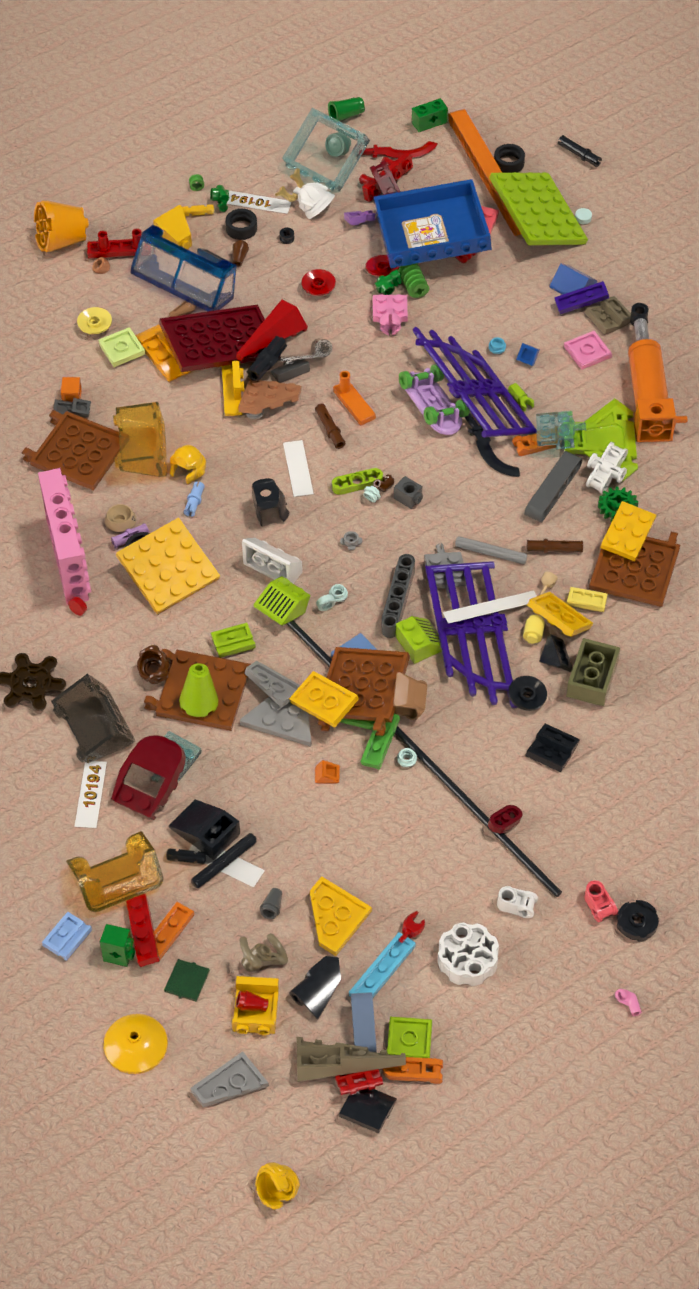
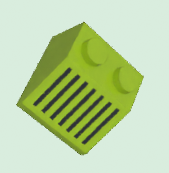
(282, 601)
(418, 638)

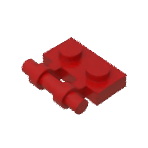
(358, 1081)

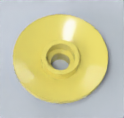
(94, 320)

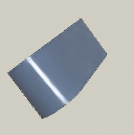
(363, 1020)

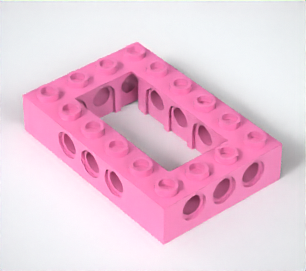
(64, 536)

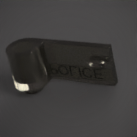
(319, 348)

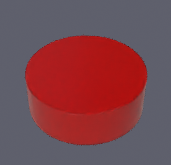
(77, 606)

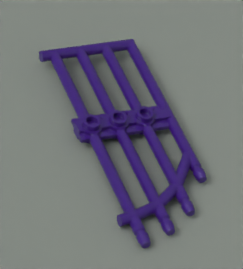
(476, 388)
(476, 625)

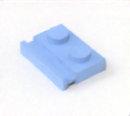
(66, 936)

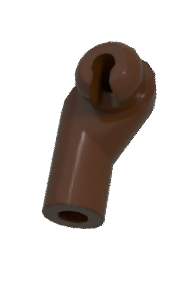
(385, 484)

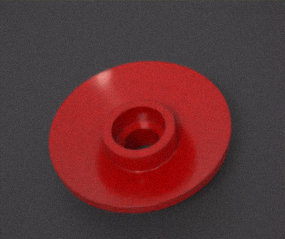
(379, 266)
(318, 282)

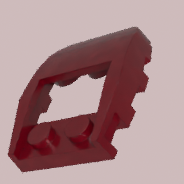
(159, 757)

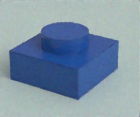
(528, 354)

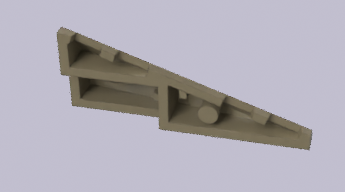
(324, 1060)

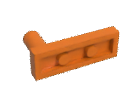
(353, 400)

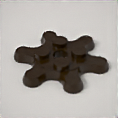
(29, 671)

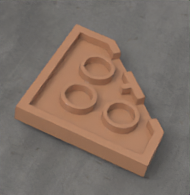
(267, 394)

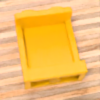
(257, 1021)

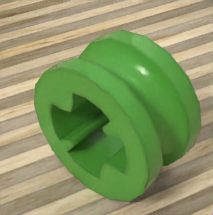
(196, 186)

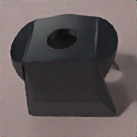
(274, 500)

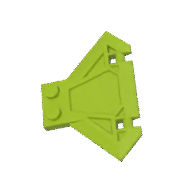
(605, 428)

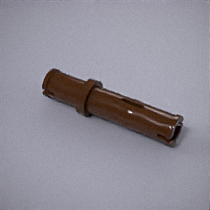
(333, 431)
(554, 546)

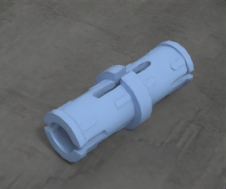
(194, 499)

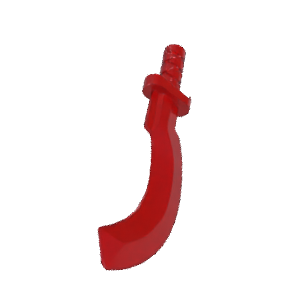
(389, 151)

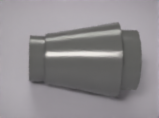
(271, 905)

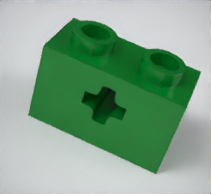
(429, 115)
(117, 945)

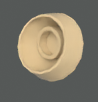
(120, 518)

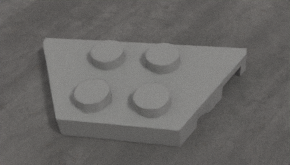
(284, 722)

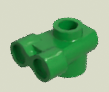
(221, 196)
(386, 284)

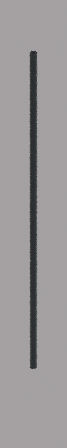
(444, 778)

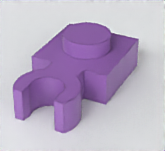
(358, 217)

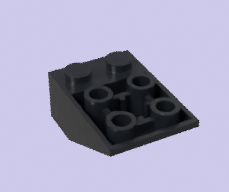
(206, 828)

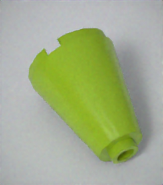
(198, 692)

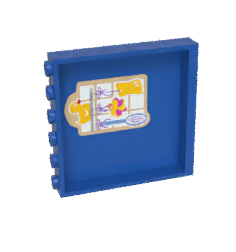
(432, 223)

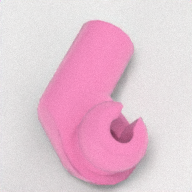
(629, 999)

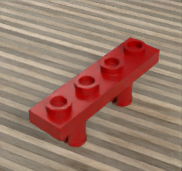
(397, 168)
(113, 248)

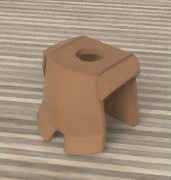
(409, 696)

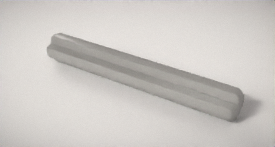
(491, 550)

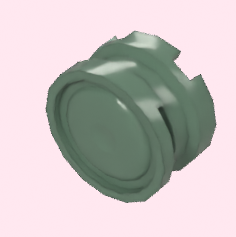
(337, 144)

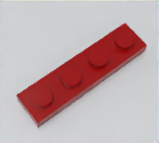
(142, 930)

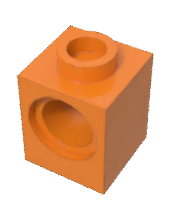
(71, 388)

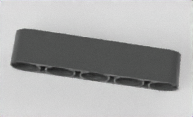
(553, 486)
(400, 586)

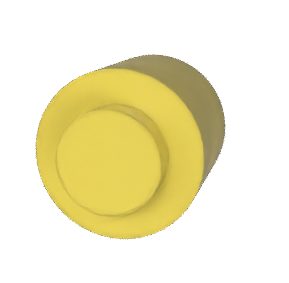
(534, 629)

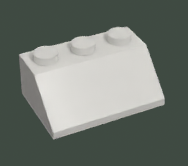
(270, 560)

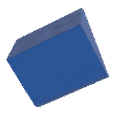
(570, 279)

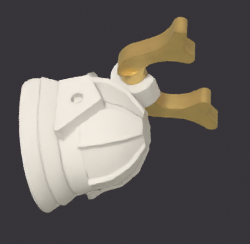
(311, 196)

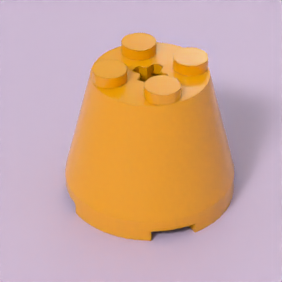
(58, 225)

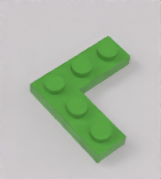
(377, 745)

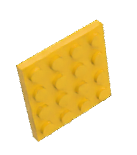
(167, 565)

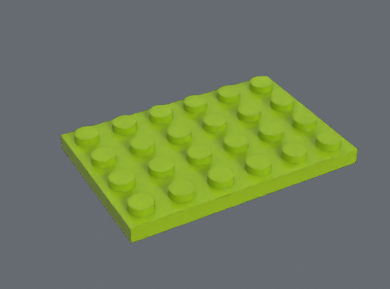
(538, 209)

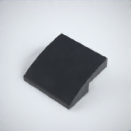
(552, 747)
(368, 1109)

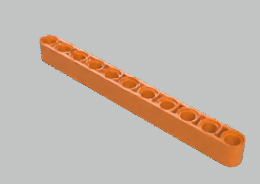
(480, 158)

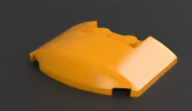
(159, 352)

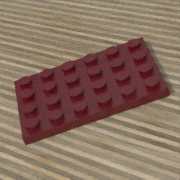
(211, 336)

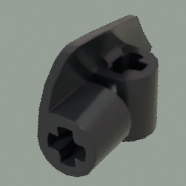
(318, 985)

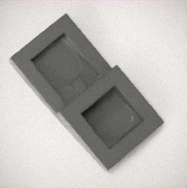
(78, 407)

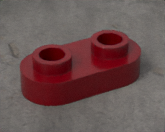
(505, 819)

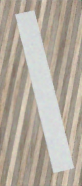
(488, 607)

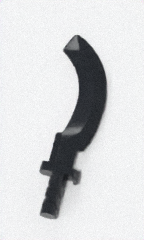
(487, 452)

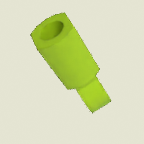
(520, 396)

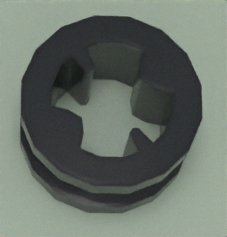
(286, 239)

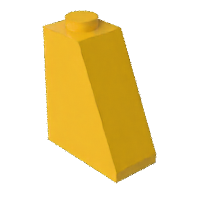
(175, 227)

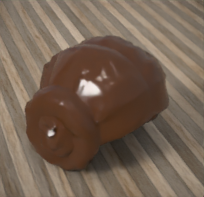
(153, 665)

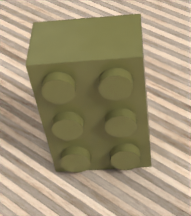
(593, 672)

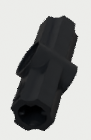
(266, 358)

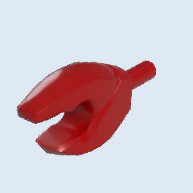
(410, 928)

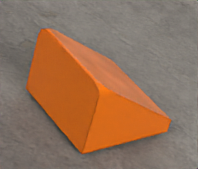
(327, 772)

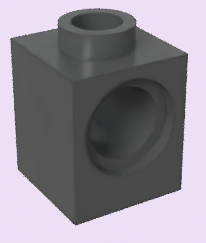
(408, 492)

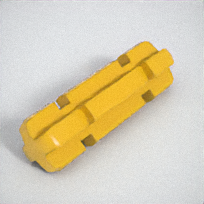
(198, 210)

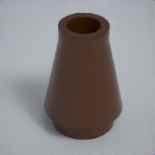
(240, 250)

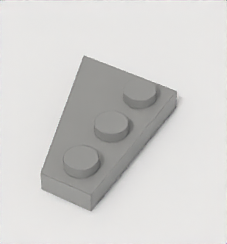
(272, 683)
(229, 1081)

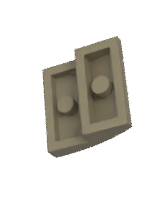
(609, 315)

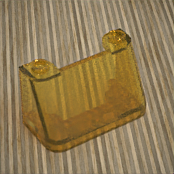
(141, 439)
(118, 877)

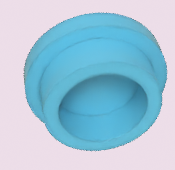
(497, 345)

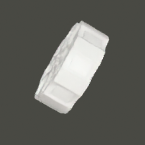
(468, 954)

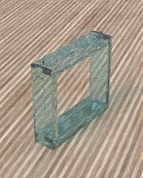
(302, 136)

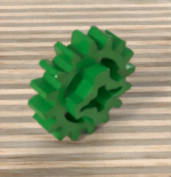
(611, 501)

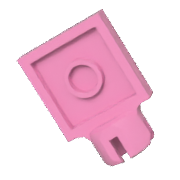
(390, 312)

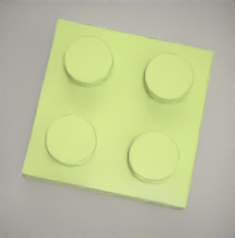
(121, 347)

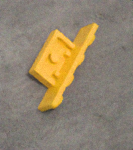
(232, 388)

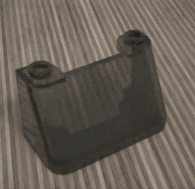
(93, 719)

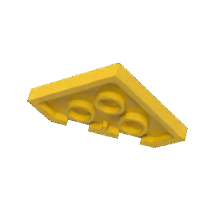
(336, 914)

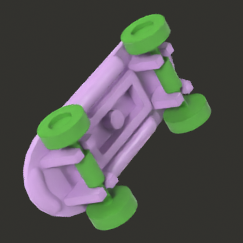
(433, 401)

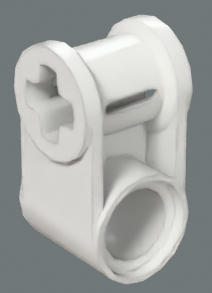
(517, 902)

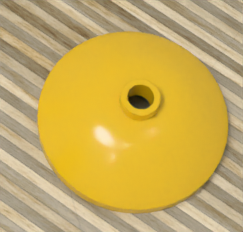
(137, 1054)

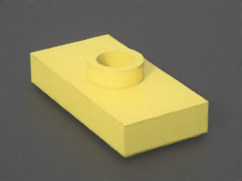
(587, 599)

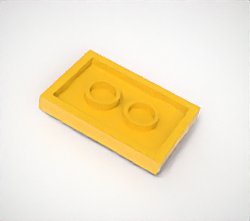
(628, 531)
(560, 614)
(324, 699)

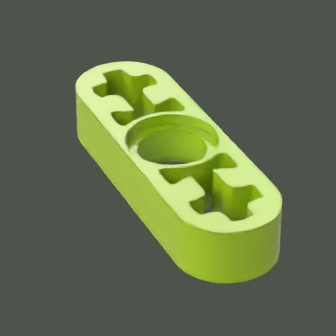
(352, 487)

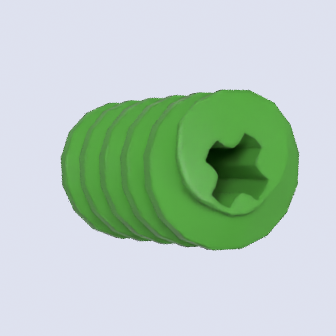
(414, 280)

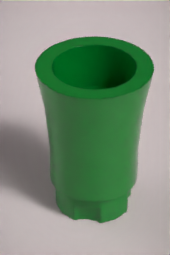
(346, 108)

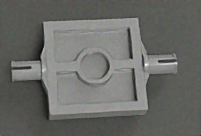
(444, 558)

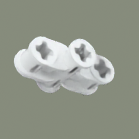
(606, 468)

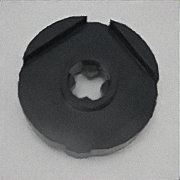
(634, 930)

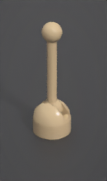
(548, 580)

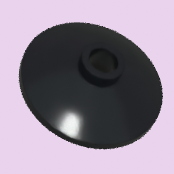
(527, 686)

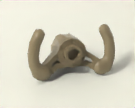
(261, 954)

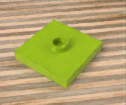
(409, 1037)

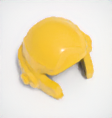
(188, 458)
(276, 1183)

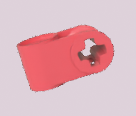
(601, 904)

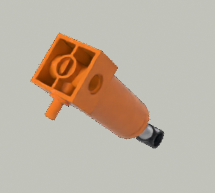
(654, 409)

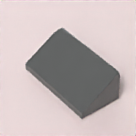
(290, 371)

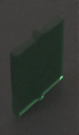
(187, 980)

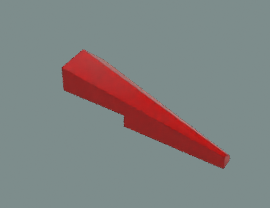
(283, 322)

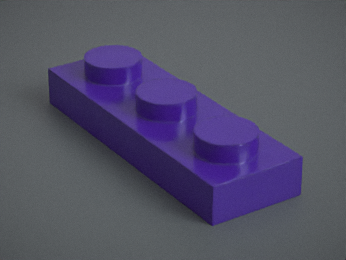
(581, 297)

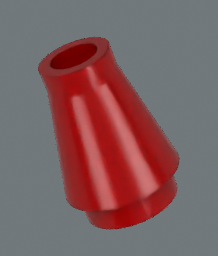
(251, 1002)

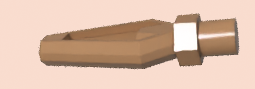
(184, 308)

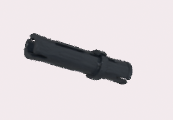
(584, 154)

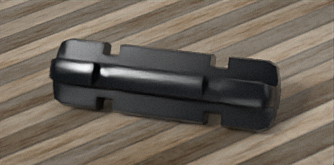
(186, 856)

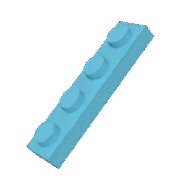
(384, 966)

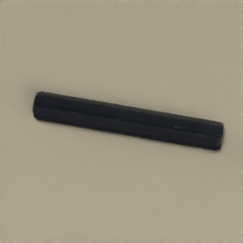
(223, 860)

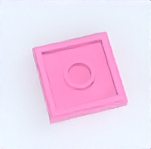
(587, 350)

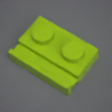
(233, 640)

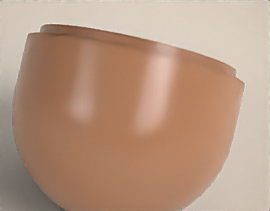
(104, 266)

